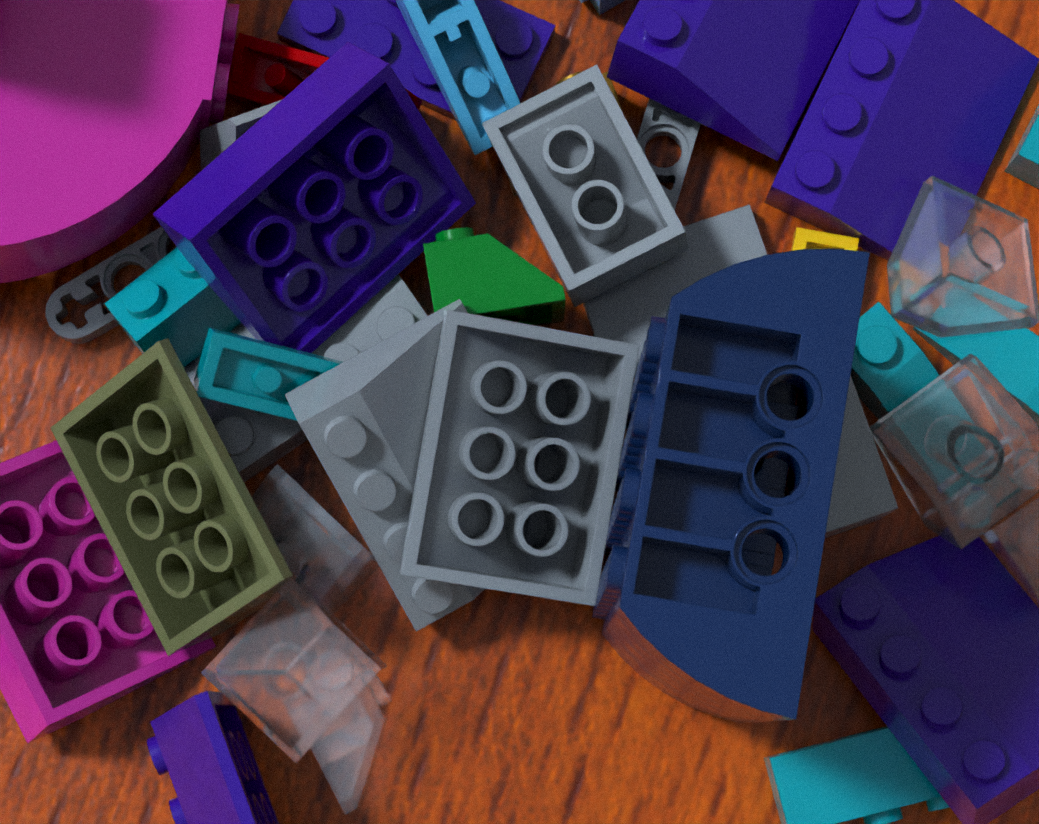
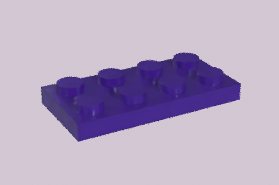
(382, 31)

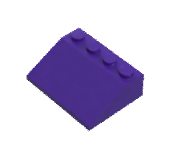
(732, 61)
(903, 100)
(318, 203)
(948, 665)
(210, 763)

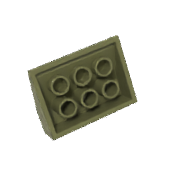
(171, 501)

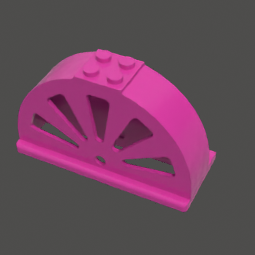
(100, 117)

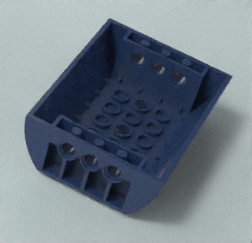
(691, 522)

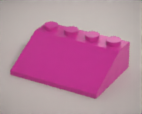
(66, 607)

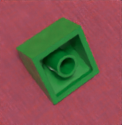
(490, 279)

